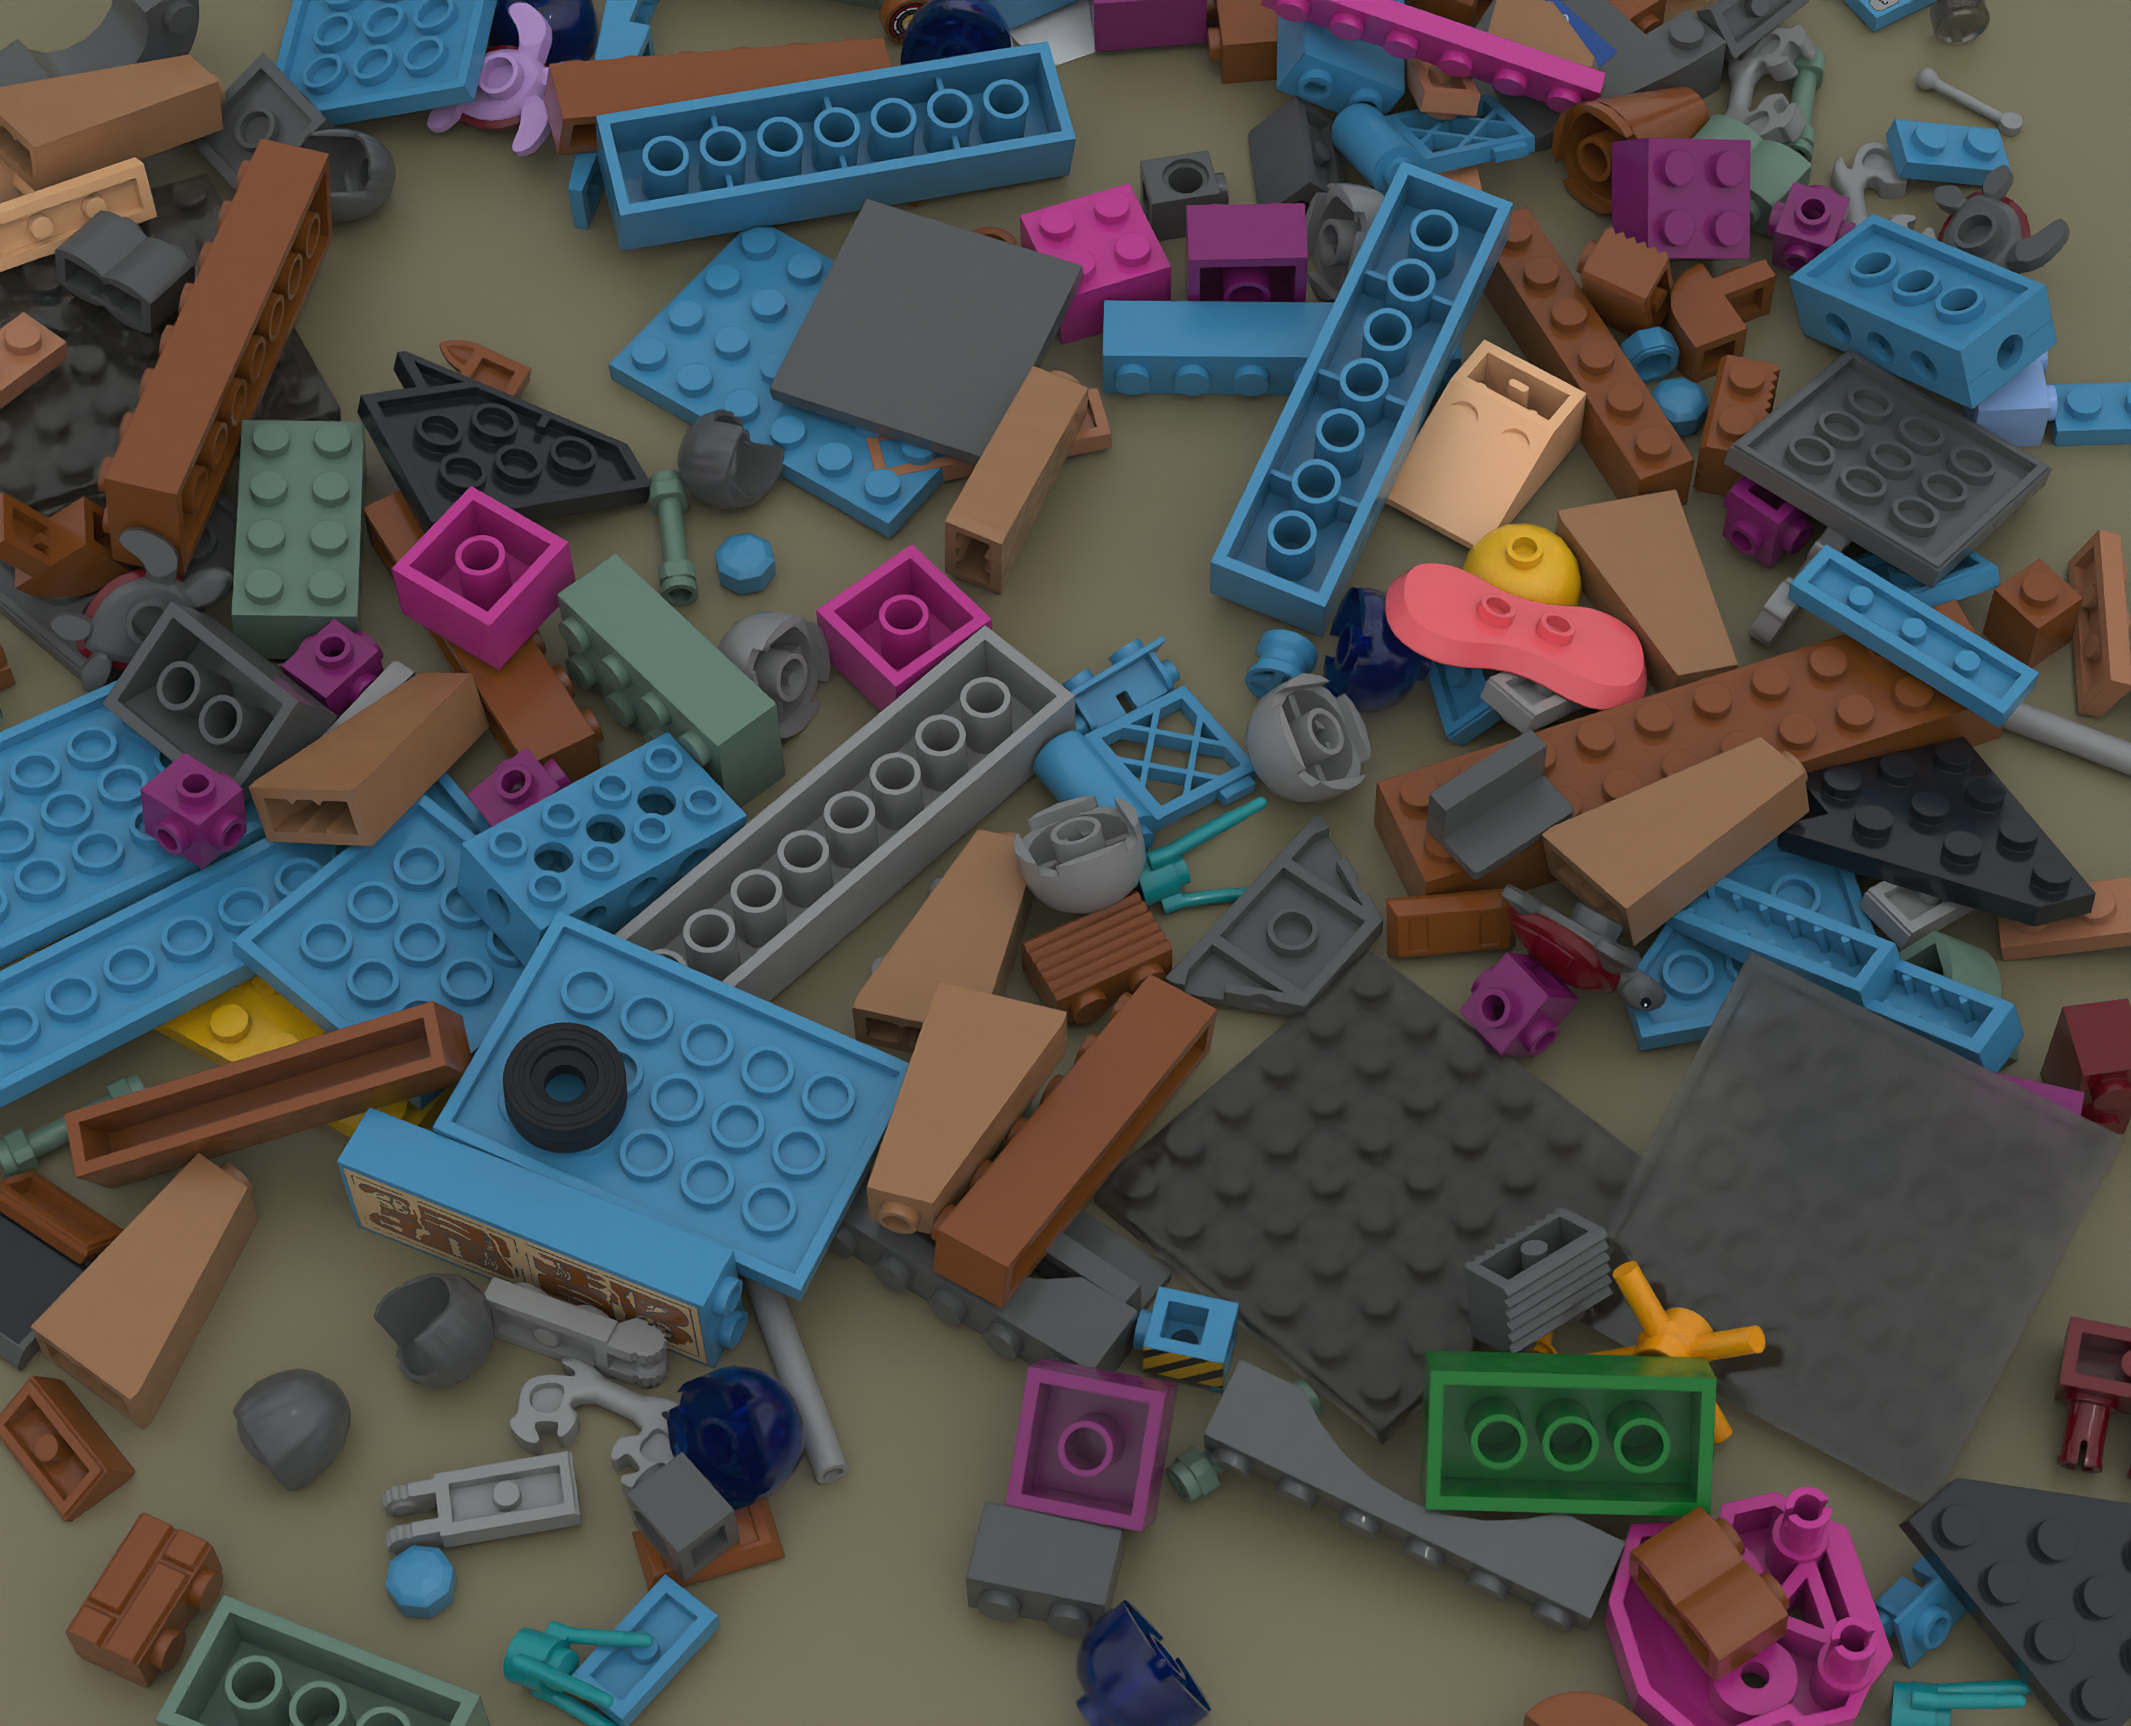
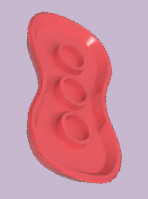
(1476, 625)

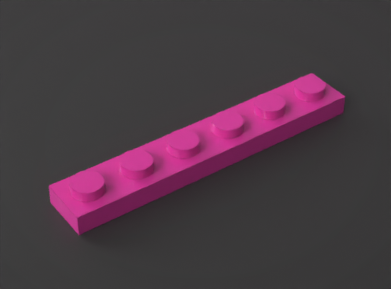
(1452, 47)

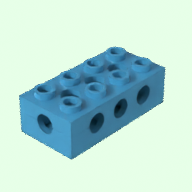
(1924, 310)
(597, 846)

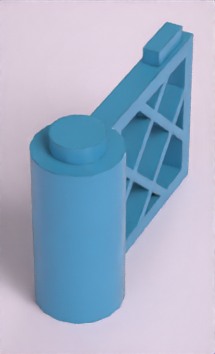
(1380, 142)
(1086, 765)

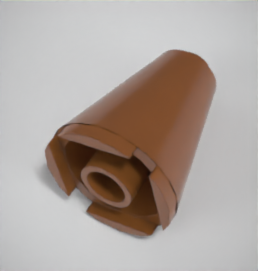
(1588, 128)

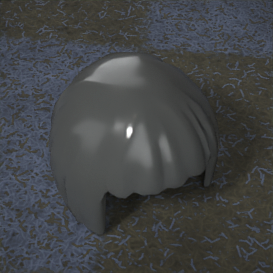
(359, 172)
(722, 466)
(439, 1328)
(294, 1424)

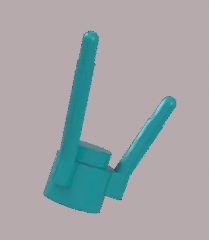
(1167, 871)
(546, 1664)
(1932, 1703)

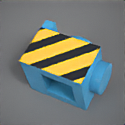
(1186, 1317)

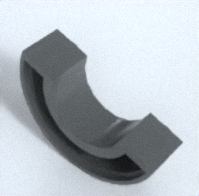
(128, 35)

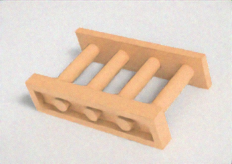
(42, 220)

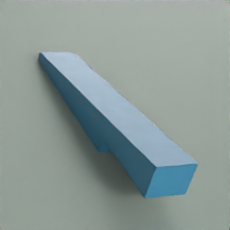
(622, 33)
(1854, 967)

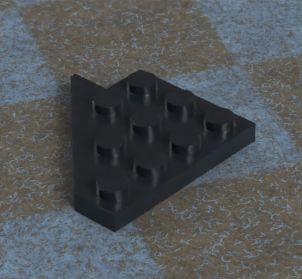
(462, 434)
(1939, 828)
(2043, 1584)

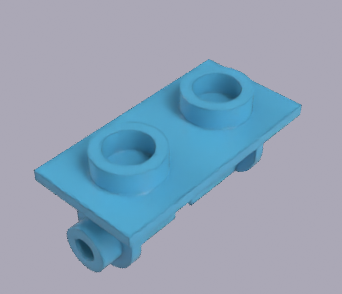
(1134, 673)
(1919, 1615)

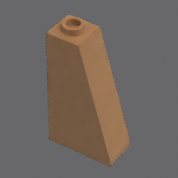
(105, 117)
(1013, 479)
(1648, 574)
(372, 765)
(1678, 836)
(958, 937)
(961, 1095)
(151, 1290)

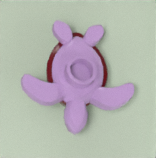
(509, 87)

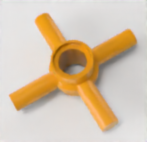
(1680, 1333)

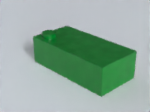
(1567, 1433)

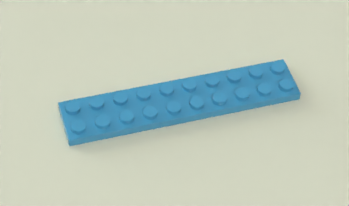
(154, 957)

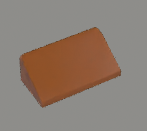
(62, 1446)

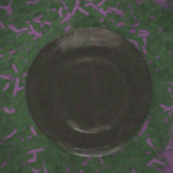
(1959, 20)

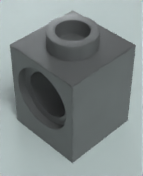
(1173, 183)
(682, 1515)

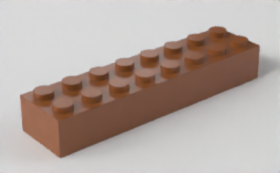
(220, 350)

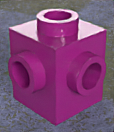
(1807, 224)
(1763, 523)
(335, 666)
(516, 786)
(194, 811)
(1518, 1006)

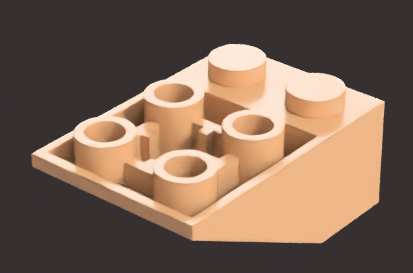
(1487, 445)

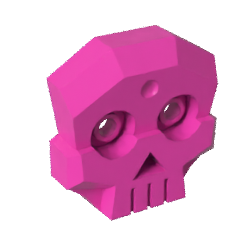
(1810, 1674)

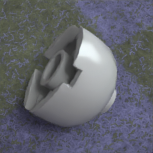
(1336, 231)
(784, 660)
(1307, 741)
(1082, 854)

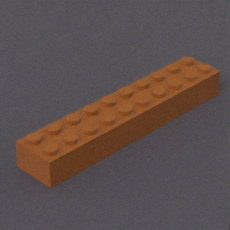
(1817, 702)

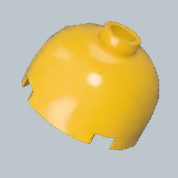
(1528, 564)

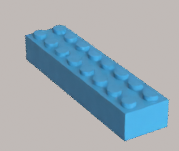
(834, 144)
(1360, 399)

